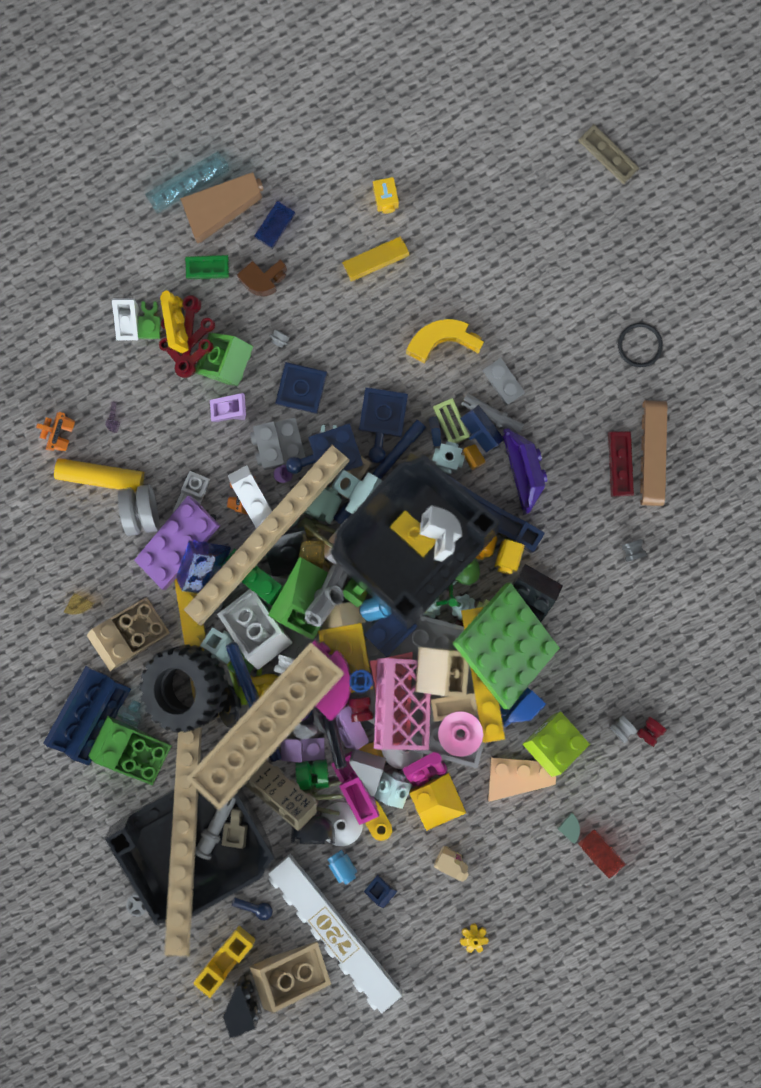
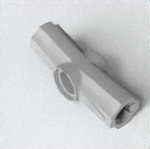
(328, 596)

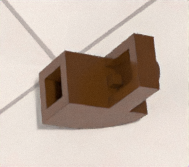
(259, 282)

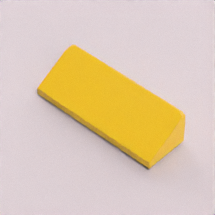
(375, 258)

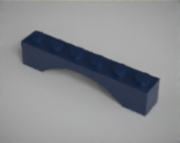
(510, 525)

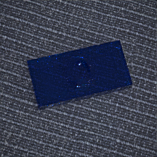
(274, 224)

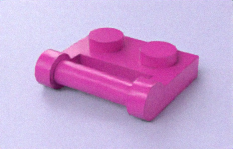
(419, 774)

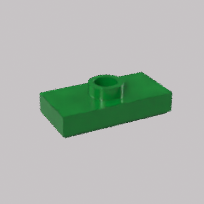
(207, 267)

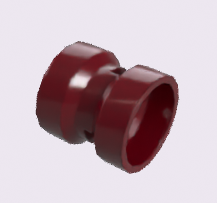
(360, 709)
(655, 728)

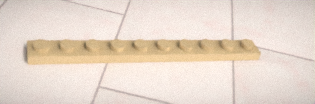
(266, 535)
(183, 846)

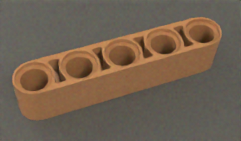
(654, 453)

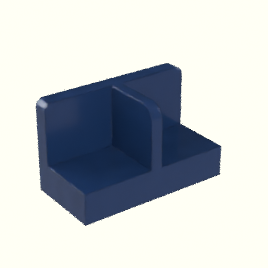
(482, 429)

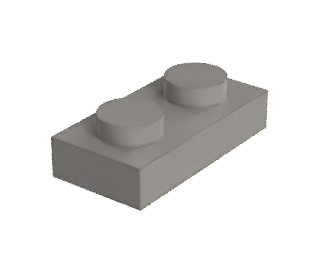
(503, 381)

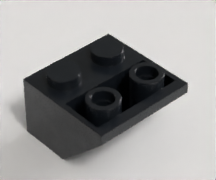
(537, 590)
(242, 1010)

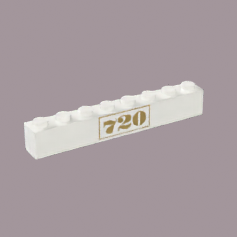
(335, 933)

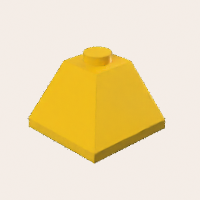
(437, 801)

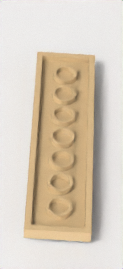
(265, 726)

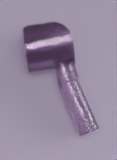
(111, 424)

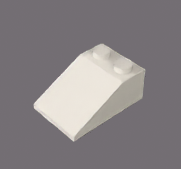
(254, 631)

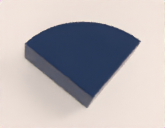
(435, 431)

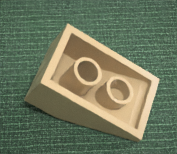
(290, 976)

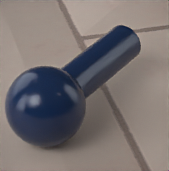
(263, 910)

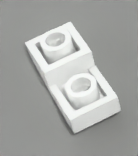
(194, 486)

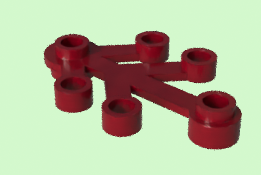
(186, 357)

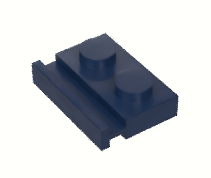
(388, 634)

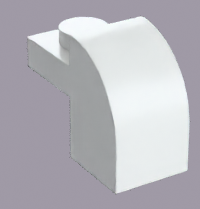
(443, 527)

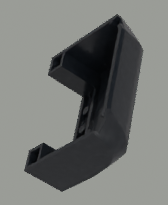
(386, 563)
(144, 851)

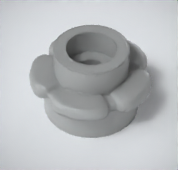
(279, 338)

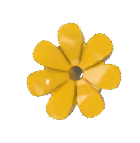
(474, 938)

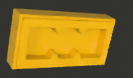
(409, 531)

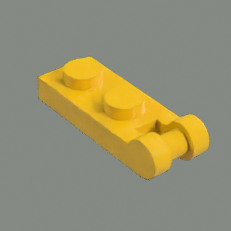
(174, 321)

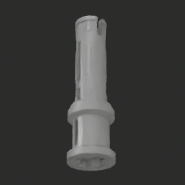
(211, 835)

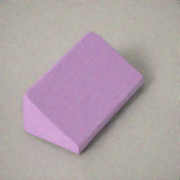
(350, 732)

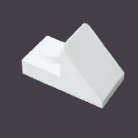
(125, 318)

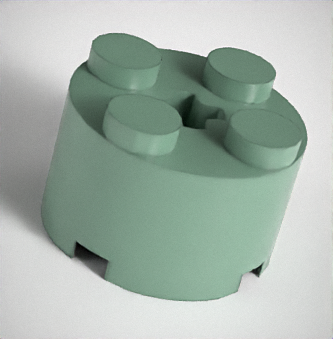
(325, 505)

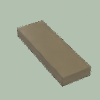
(608, 154)

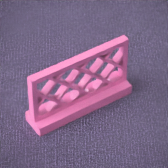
(385, 707)

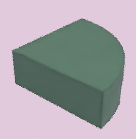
(570, 828)

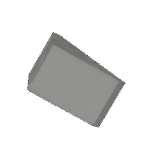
(368, 768)

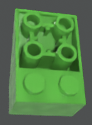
(298, 596)
(129, 751)

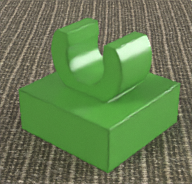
(354, 592)

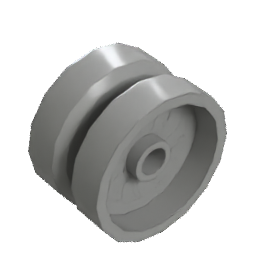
(138, 510)

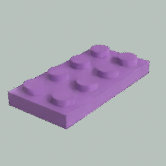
(166, 549)

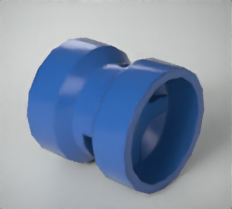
(365, 680)

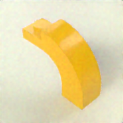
(439, 332)

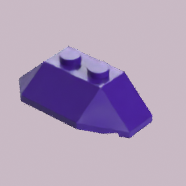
(525, 468)

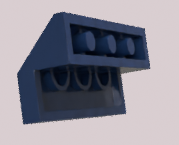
(84, 714)

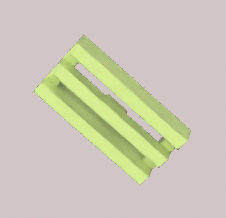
(443, 405)

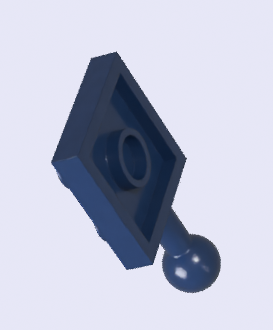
(382, 414)
(340, 438)

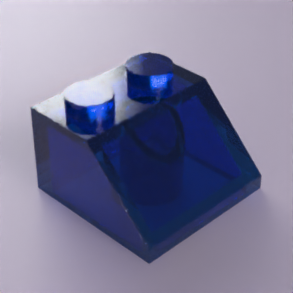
(200, 564)

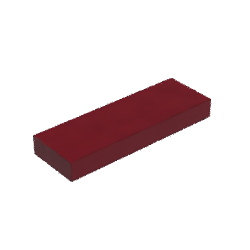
(621, 463)

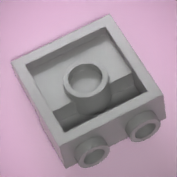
(277, 443)

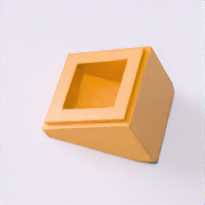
(473, 456)

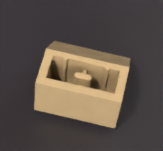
(441, 672)

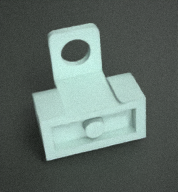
(357, 490)

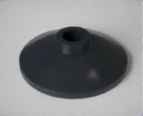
(232, 707)

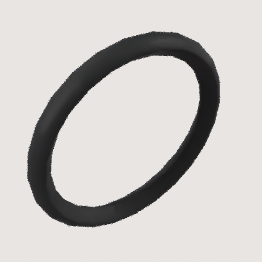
(651, 328)

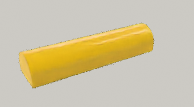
(97, 474)

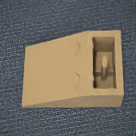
(127, 634)

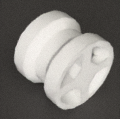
(283, 664)

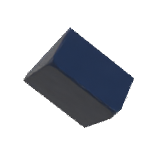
(380, 891)

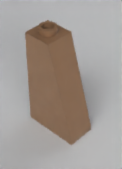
(220, 204)

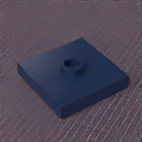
(301, 388)

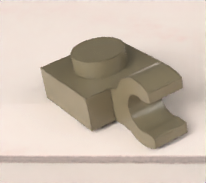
(235, 832)

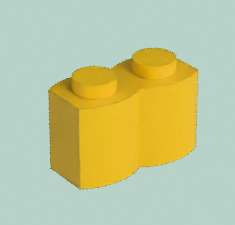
(509, 557)

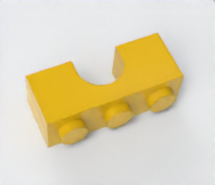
(223, 961)

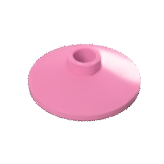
(460, 745)

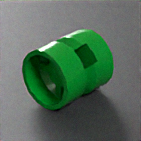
(304, 774)

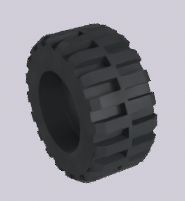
(159, 693)

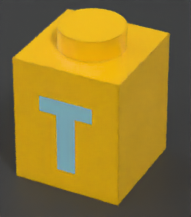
(385, 195)

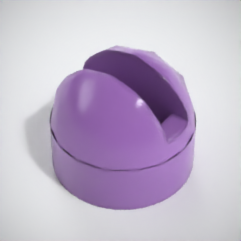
(282, 475)

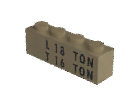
(282, 795)

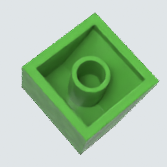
(226, 360)

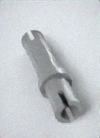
(497, 417)

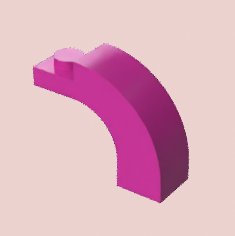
(339, 694)

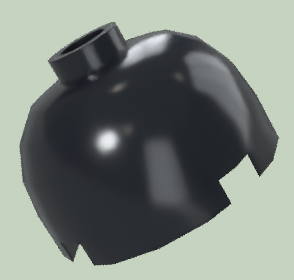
(315, 831)

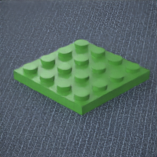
(506, 646)

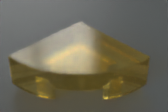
(78, 605)

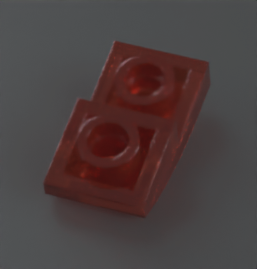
(602, 854)

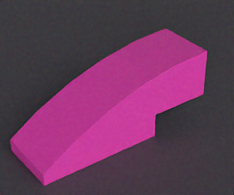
(357, 796)

